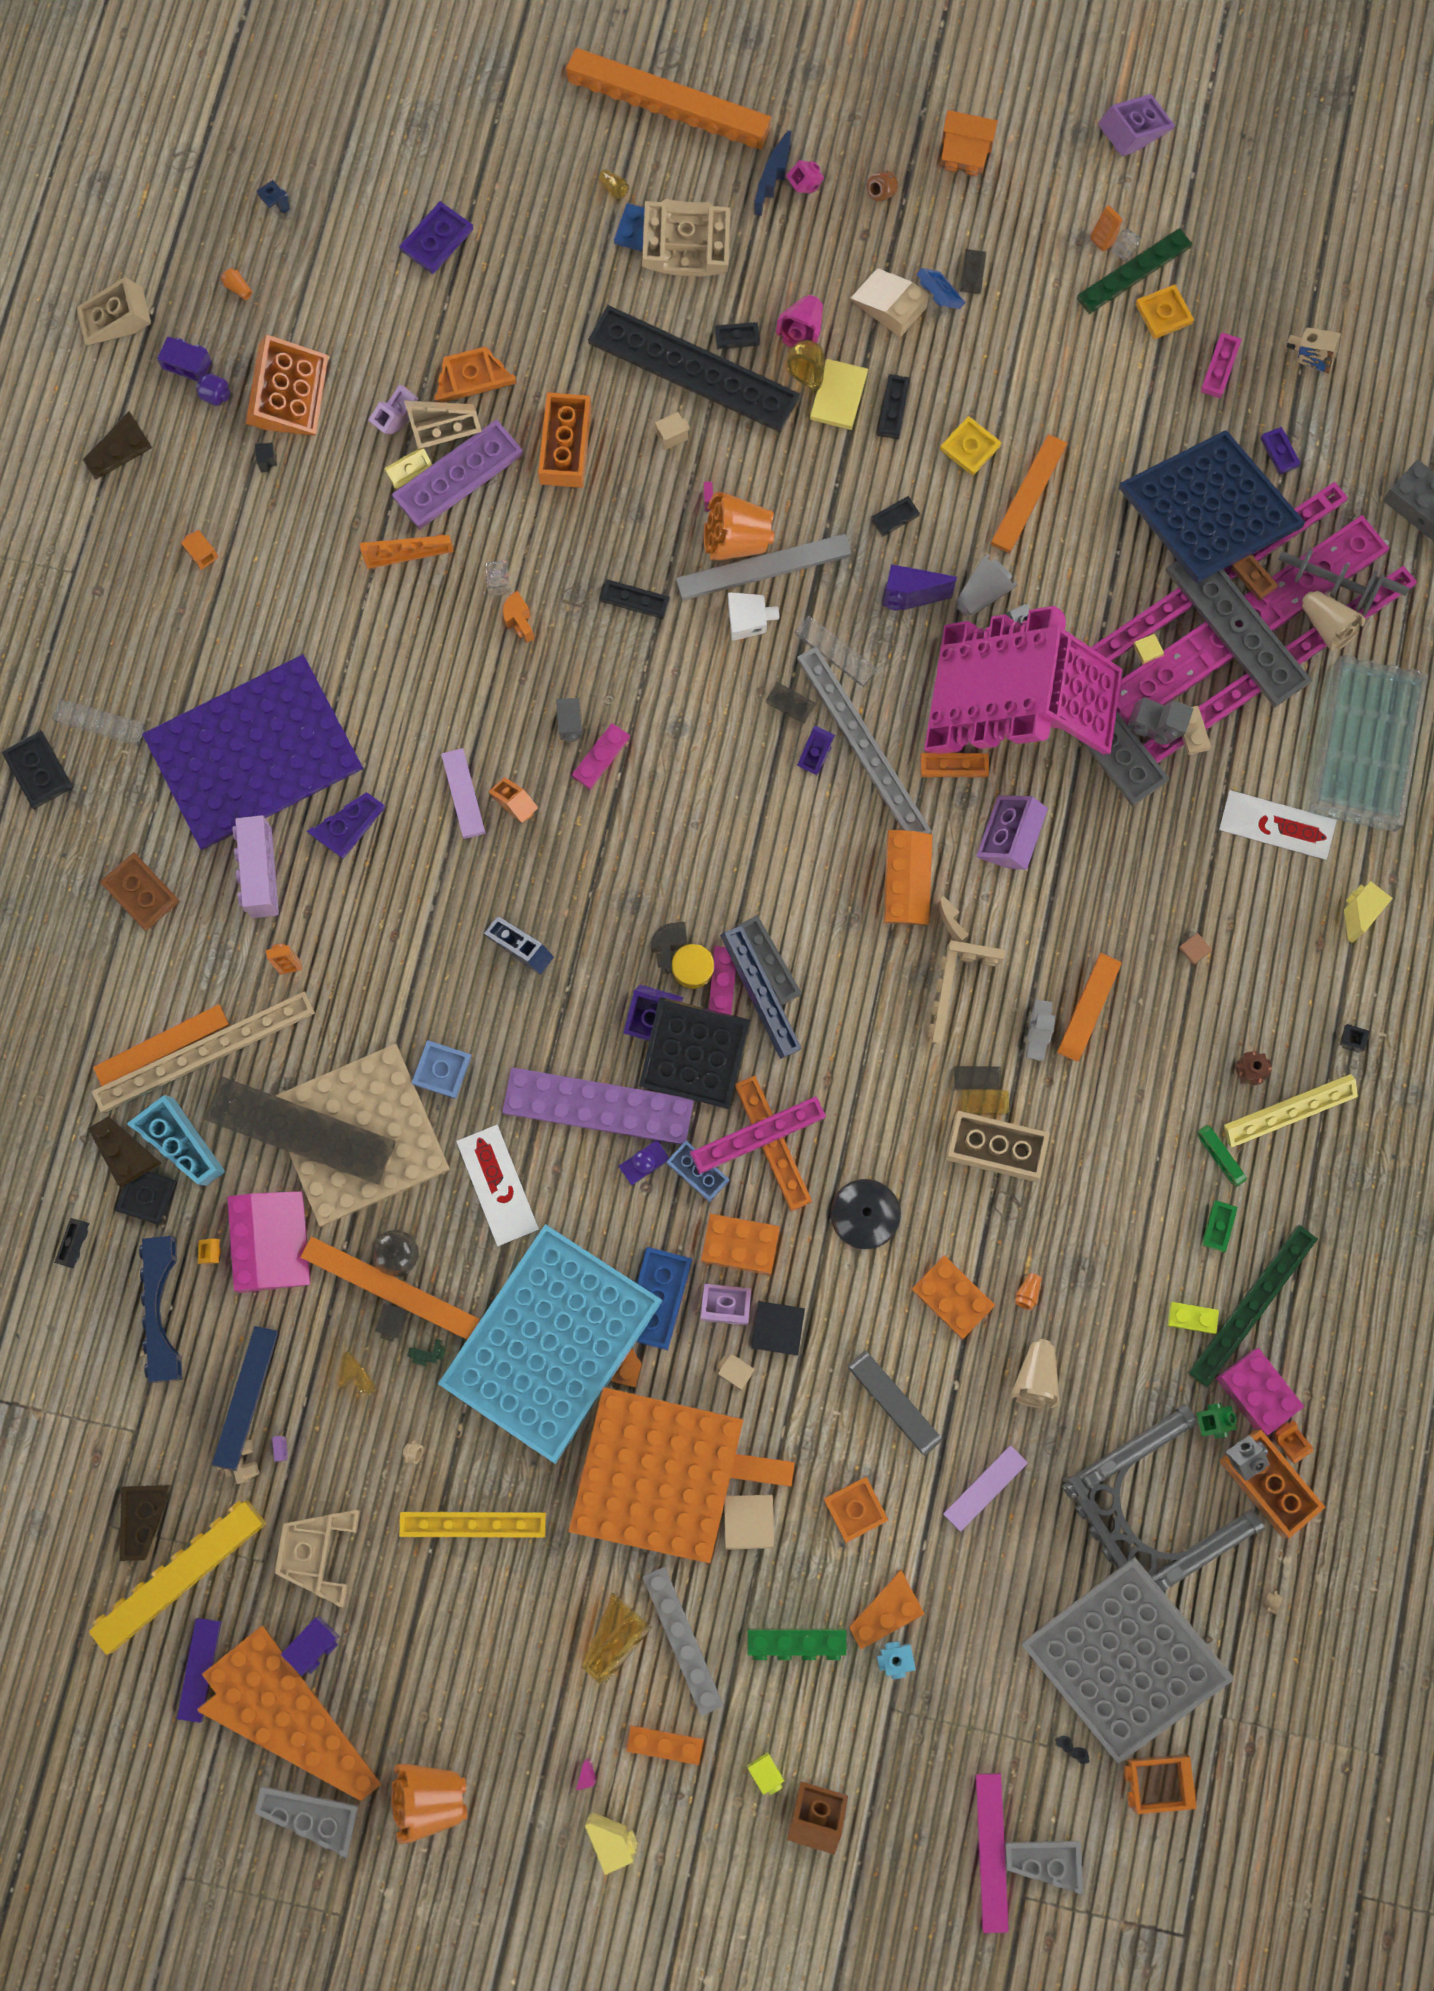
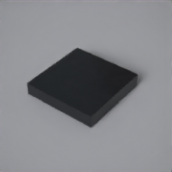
(147, 1197)
(778, 1328)

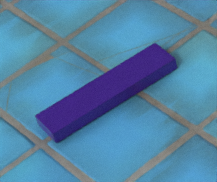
(200, 1659)

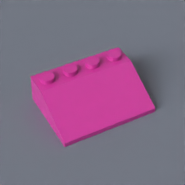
(268, 1241)

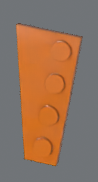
(401, 550)

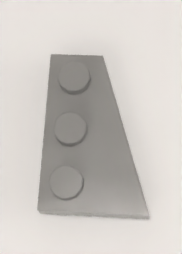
(1047, 1861)

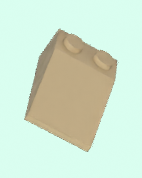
(891, 300)
(114, 312)

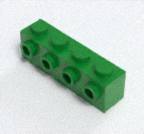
(796, 1642)

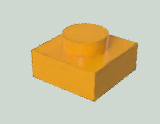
(209, 1251)

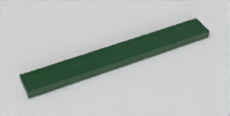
(1252, 1306)

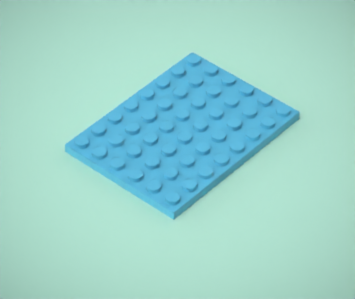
(550, 1343)

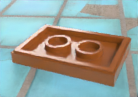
(139, 891)

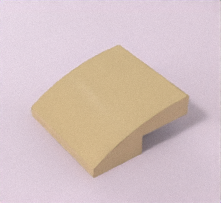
(749, 1522)

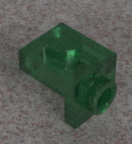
(422, 1357)

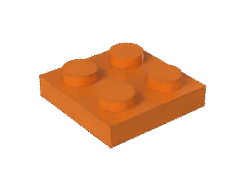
(855, 1509)

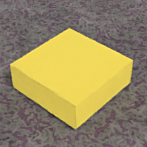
(1148, 648)

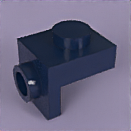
(273, 194)

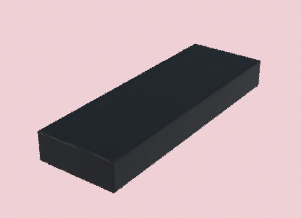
(893, 406)
(635, 599)

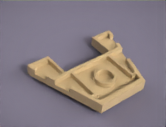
(305, 1552)

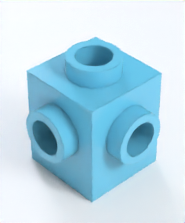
(905, 1662)

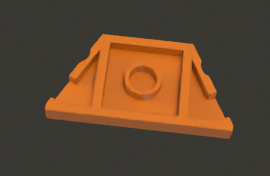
(471, 374)

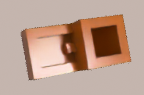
(515, 615)

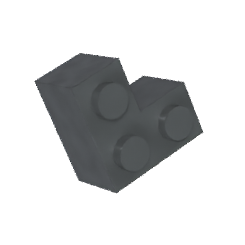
(1160, 721)

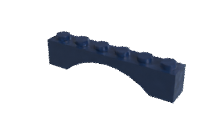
(163, 1360)

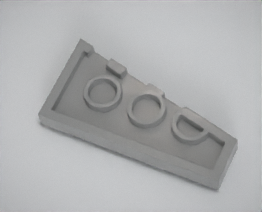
(316, 1818)

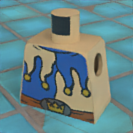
(1316, 348)

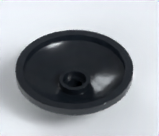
(862, 1230)

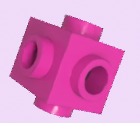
(805, 176)

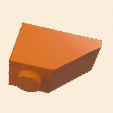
(513, 799)

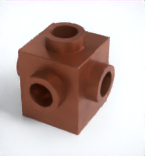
(1247, 1073)

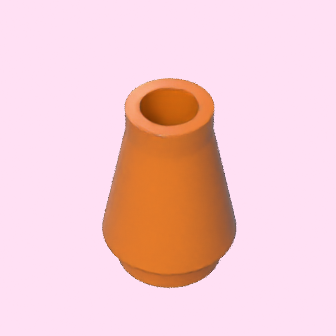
(234, 282)
(1028, 1293)

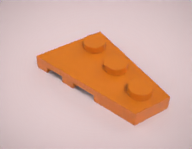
(887, 1612)

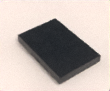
(37, 769)

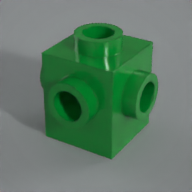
(1217, 1420)

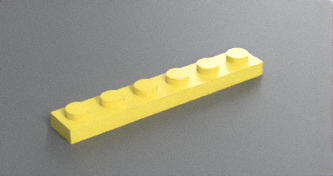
(1291, 1110)

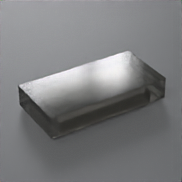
(977, 1077)

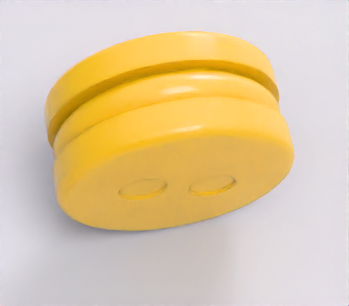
(692, 966)

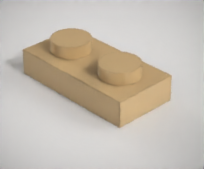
(1196, 737)

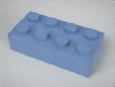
(706, 1184)

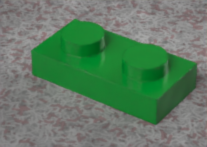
(1219, 1226)

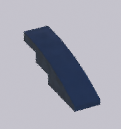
(774, 170)

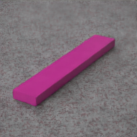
(757, 1135)
(991, 1853)

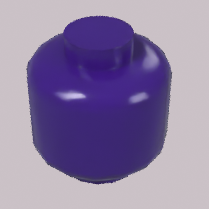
(213, 389)

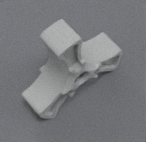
(1040, 1029)

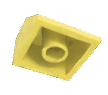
(1363, 909)

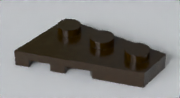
(117, 447)
(121, 1152)
(140, 1518)

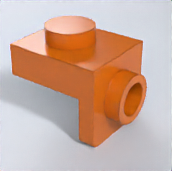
(1292, 1442)

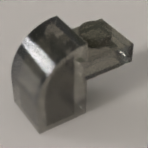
(667, 939)

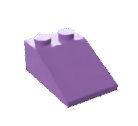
(1135, 124)

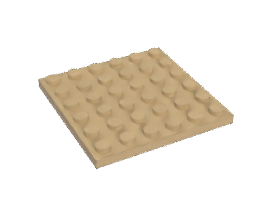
(381, 1099)

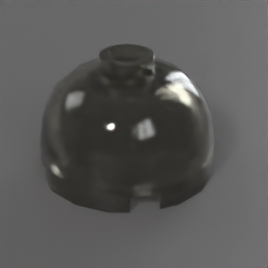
(395, 1253)

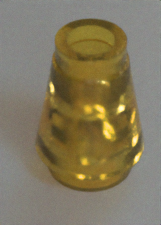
(614, 184)

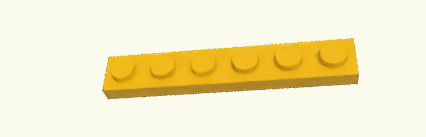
(472, 1524)

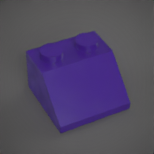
(643, 1011)

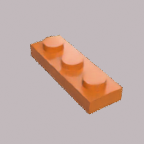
(954, 765)
(283, 959)
(664, 1745)

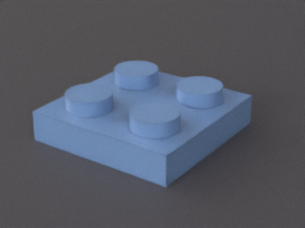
(441, 1069)

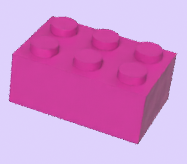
(1259, 1392)

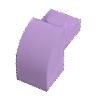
(393, 415)

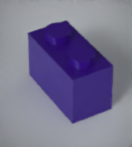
(184, 358)
(311, 1646)

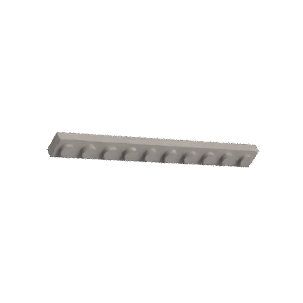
(862, 742)

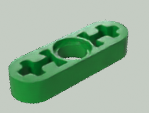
(1221, 1155)

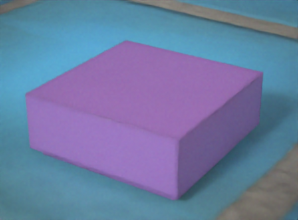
(280, 1448)

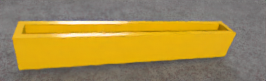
(177, 1577)

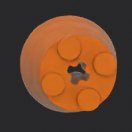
(736, 528)
(426, 1801)

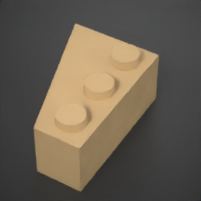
(441, 422)

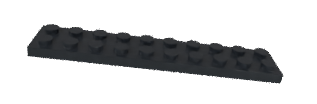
(694, 368)

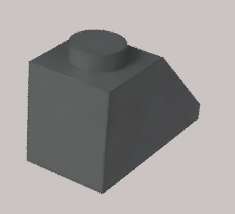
(569, 719)

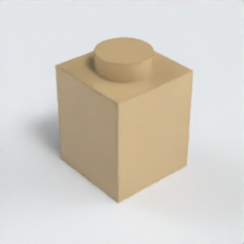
(672, 430)
(734, 1371)

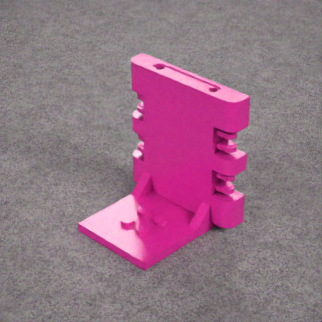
(1020, 685)

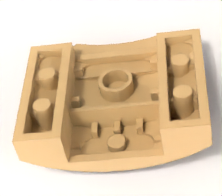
(686, 238)

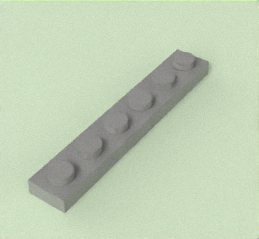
(683, 1641)

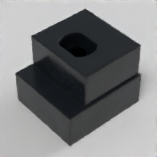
(265, 456)
(1360, 1036)

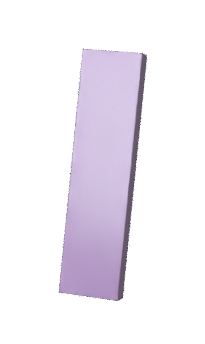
(463, 793)
(985, 1488)

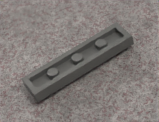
(771, 961)

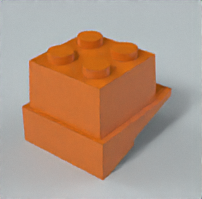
(967, 142)

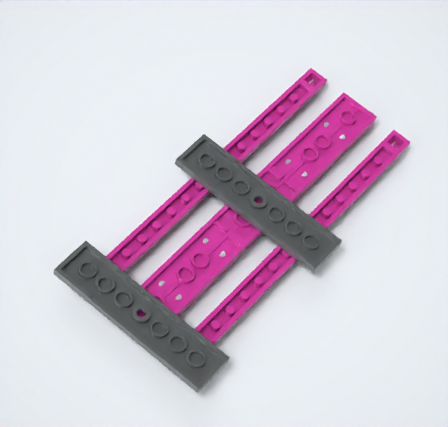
(1233, 629)

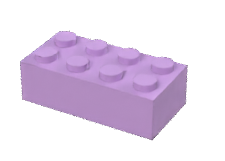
(256, 867)

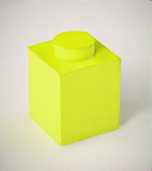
(766, 1774)

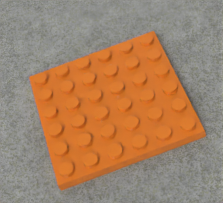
(656, 1475)

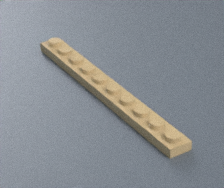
(203, 1052)

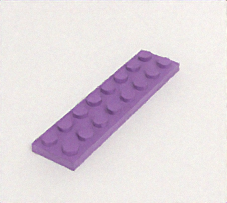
(598, 1106)

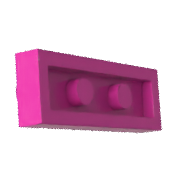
(1221, 365)
(600, 756)
(722, 981)

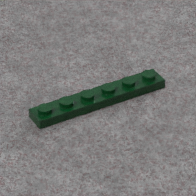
(1134, 271)

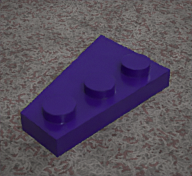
(347, 826)

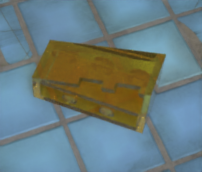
(615, 1639)

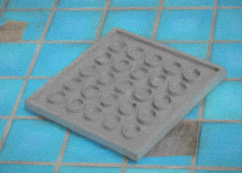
(1127, 1660)

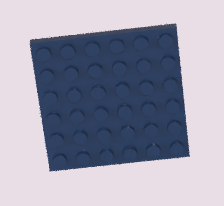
(1211, 505)

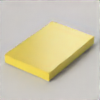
(839, 394)

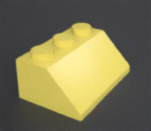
(611, 1842)

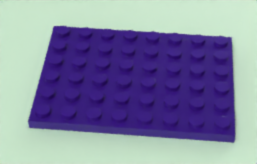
(252, 751)

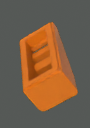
(1106, 229)

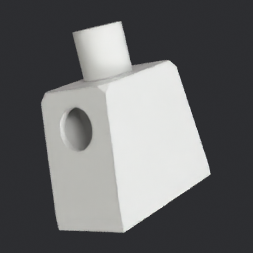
(749, 615)

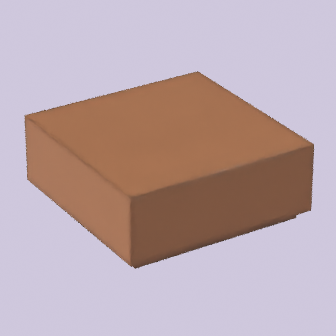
(1195, 949)

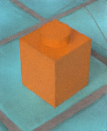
(199, 549)

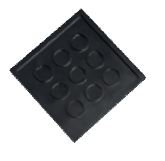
(694, 1052)

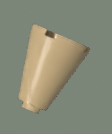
(1332, 619)
(1038, 1377)

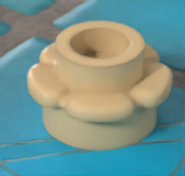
(412, 1452)
(1273, 1602)

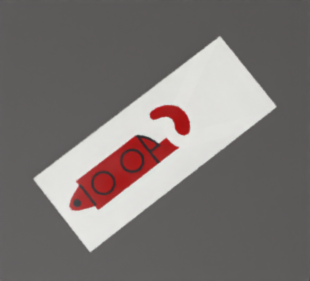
(1278, 824)
(497, 1185)

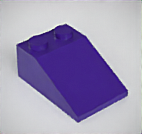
(916, 587)

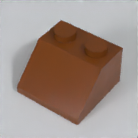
(817, 1818)

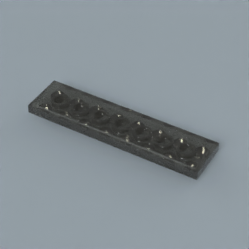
(300, 1130)

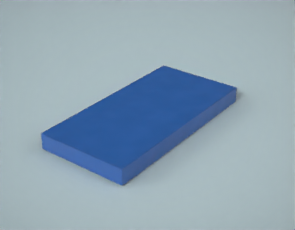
(666, 1278)

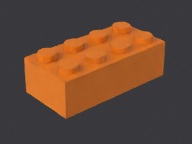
(565, 440)
(1278, 1491)

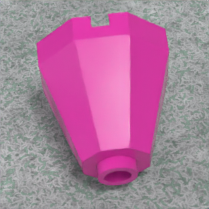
(801, 321)

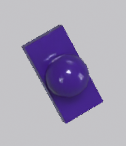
(644, 1162)

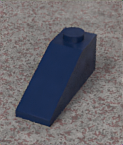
(519, 945)

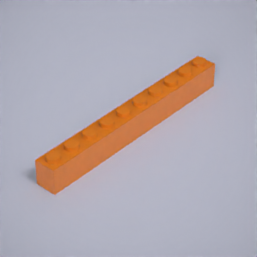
(668, 98)

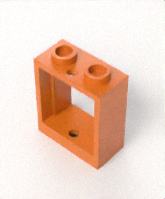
(1185, 1778)

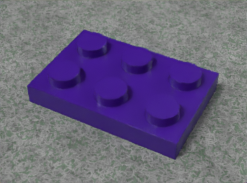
(436, 237)

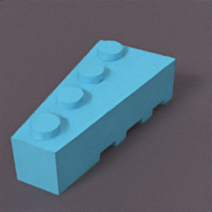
(177, 1139)

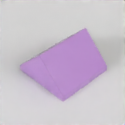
(725, 1304)

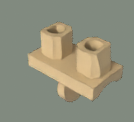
(244, 1471)

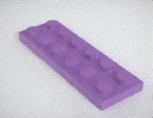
(457, 474)

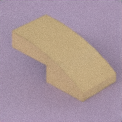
(948, 915)

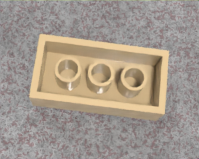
(997, 1146)

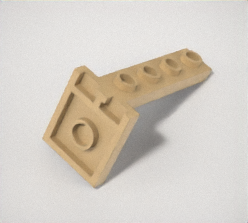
(967, 953)

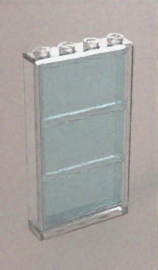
(1368, 743)

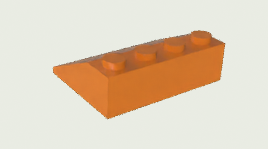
(286, 387)

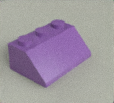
(1012, 831)

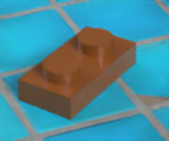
(1254, 577)

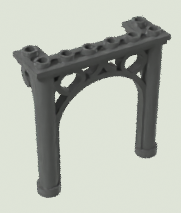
(1120, 1461)

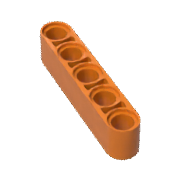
(1089, 1007)

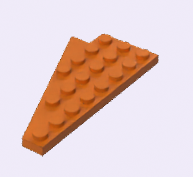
(277, 1709)

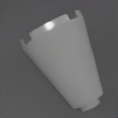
(985, 586)

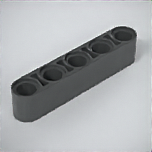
(894, 1403)

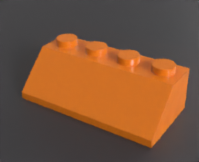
(907, 877)

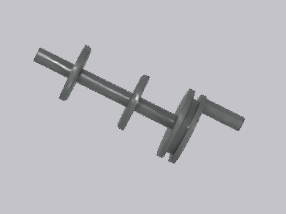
(1368, 593)

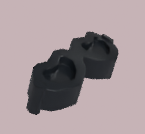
(1077, 1753)

